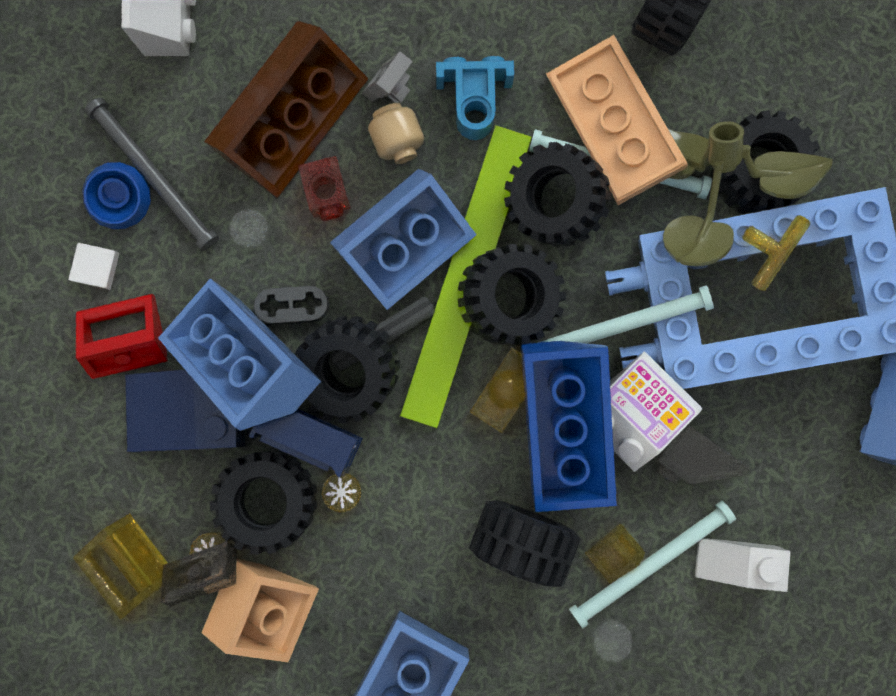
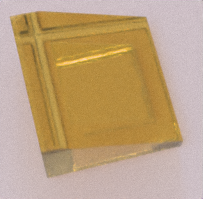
(616, 554)

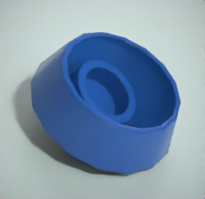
(115, 183)

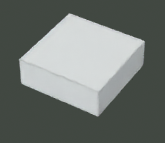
(94, 266)

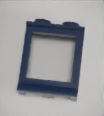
(311, 440)

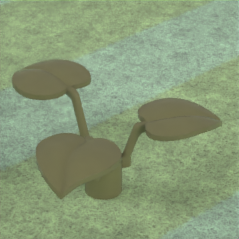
(780, 174)

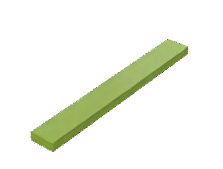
(447, 328)

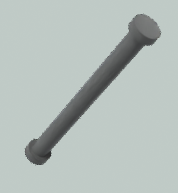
(98, 110)

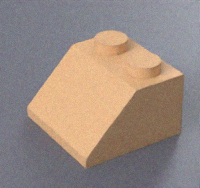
(260, 613)

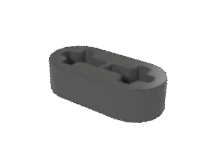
(291, 295)

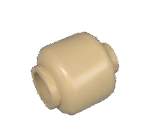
(396, 133)

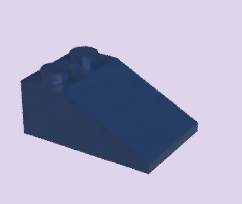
(174, 414)

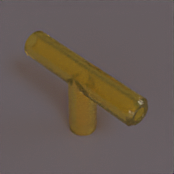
(777, 251)

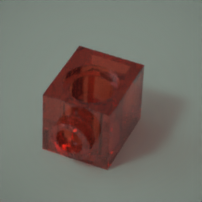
(319, 173)

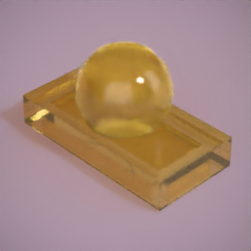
(502, 393)

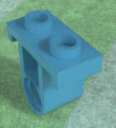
(475, 89)

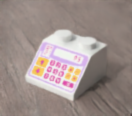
(647, 411)

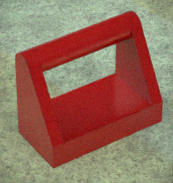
(122, 351)

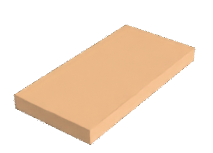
(617, 120)

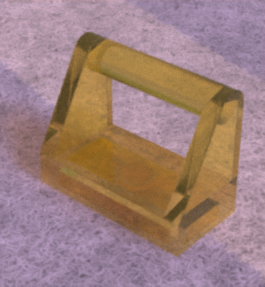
(134, 557)

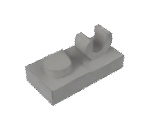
(390, 80)

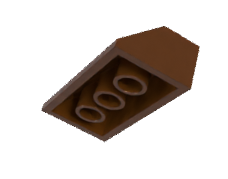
(287, 108)

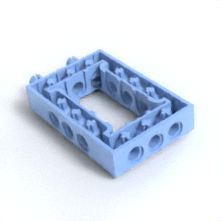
(871, 253)

